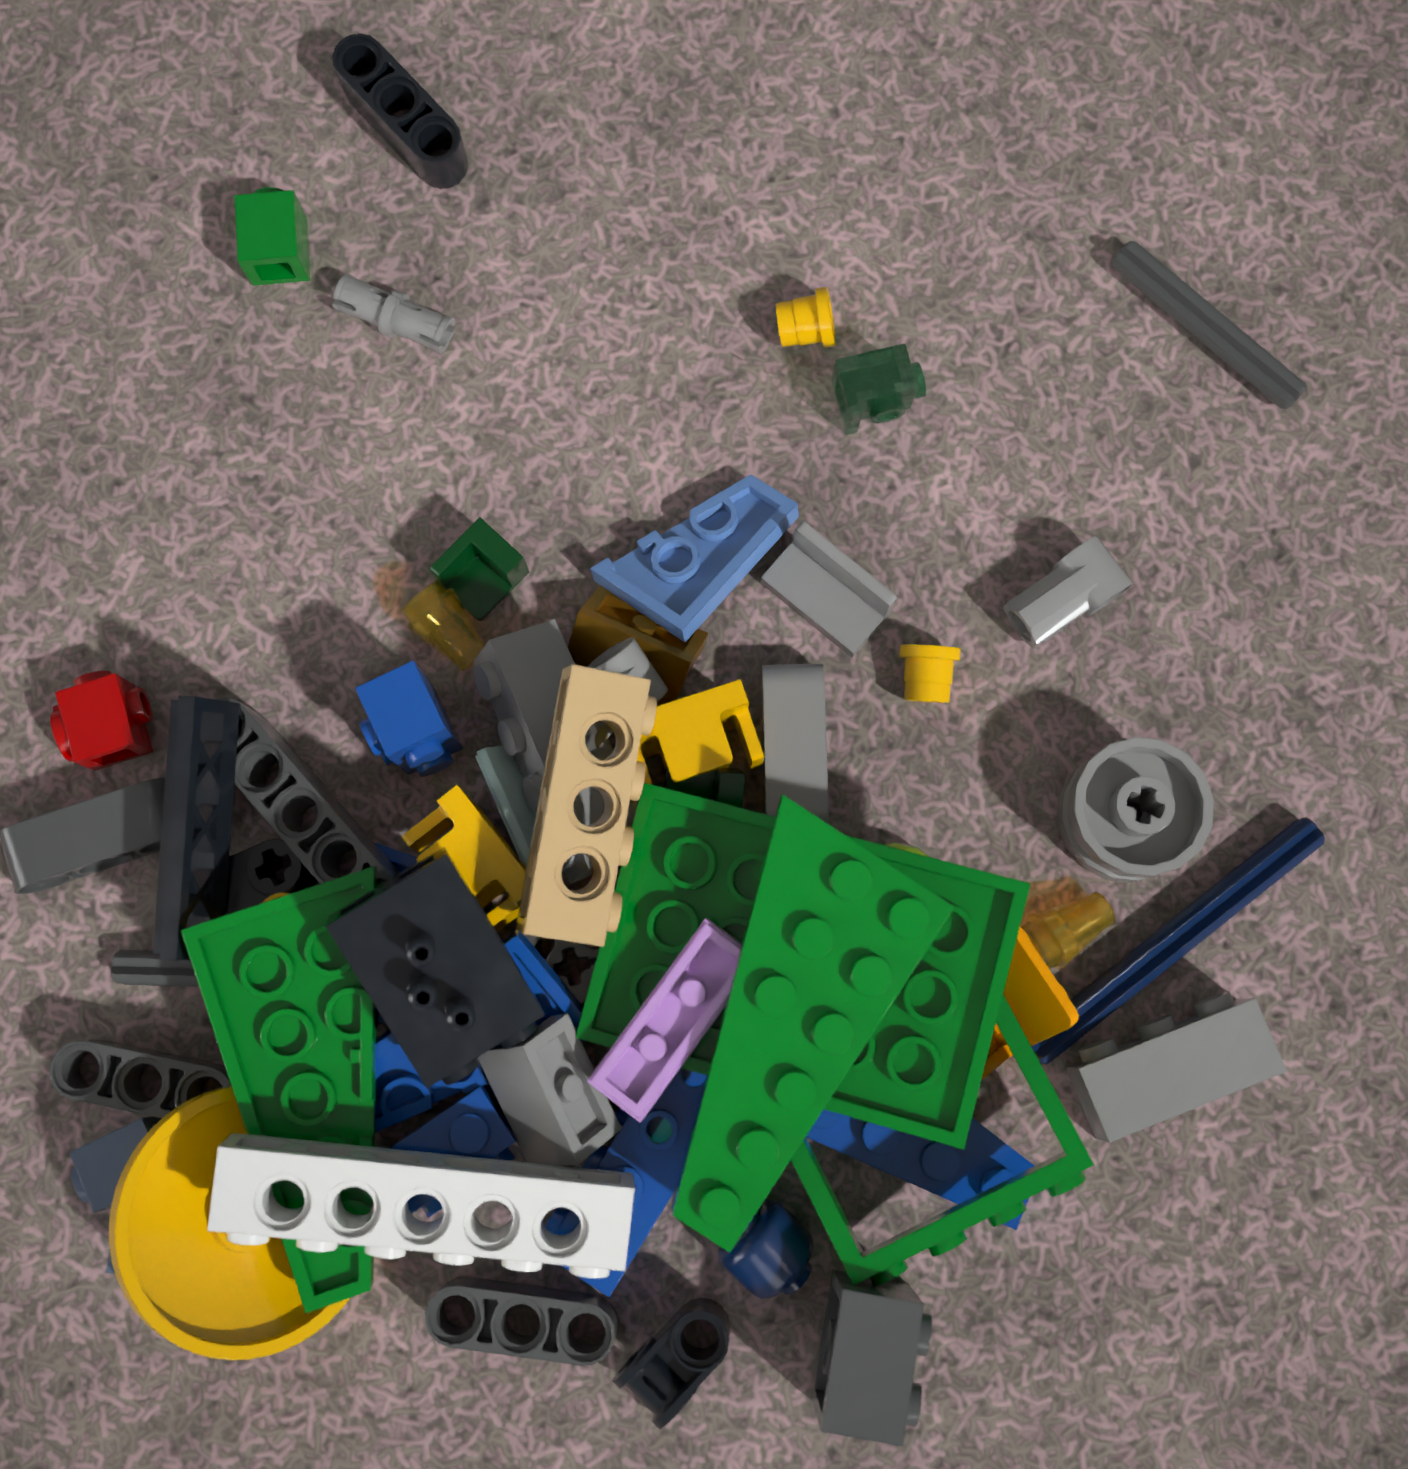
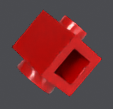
(101, 720)

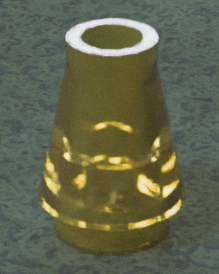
(444, 624)
(1068, 928)

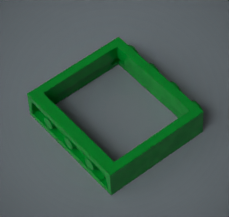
(996, 1204)

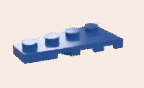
(923, 1162)

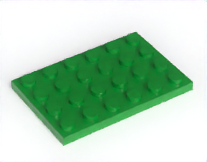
(934, 1041)

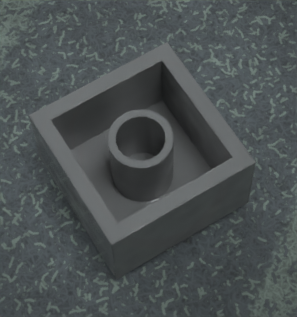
(870, 1360)

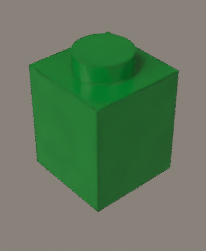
(272, 237)

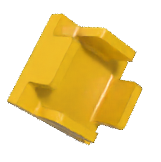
(693, 736)
(477, 851)

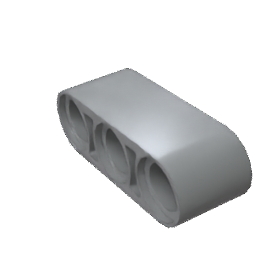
(794, 737)

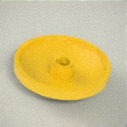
(190, 1280)

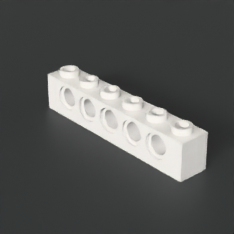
(250, 1214)

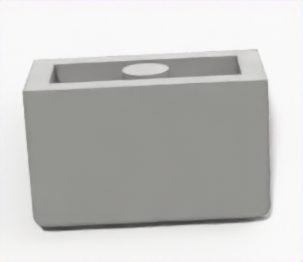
(829, 589)
(548, 1096)

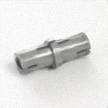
(393, 313)

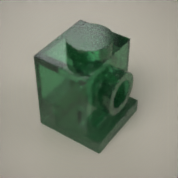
(876, 386)

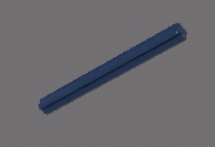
(1185, 932)

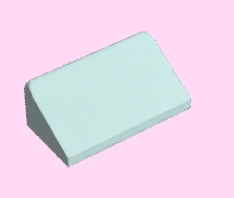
(505, 785)

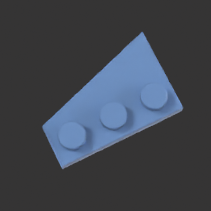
(698, 562)

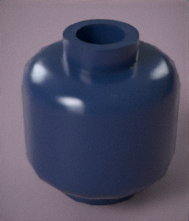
(770, 1253)

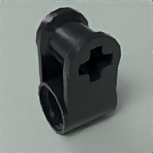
(254, 876)
(670, 1369)

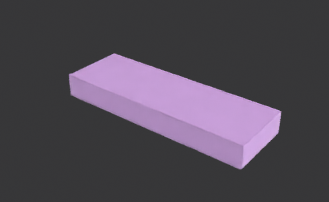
(669, 1022)

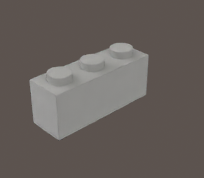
(1174, 1066)

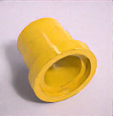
(806, 320)
(928, 672)

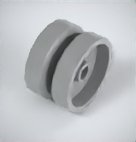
(1170, 804)

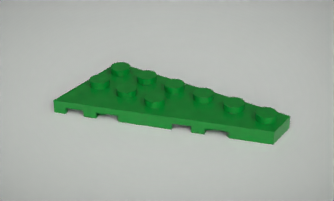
(811, 983)
(296, 1047)

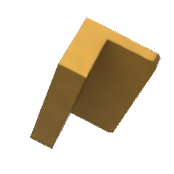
(609, 620)

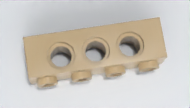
(546, 903)

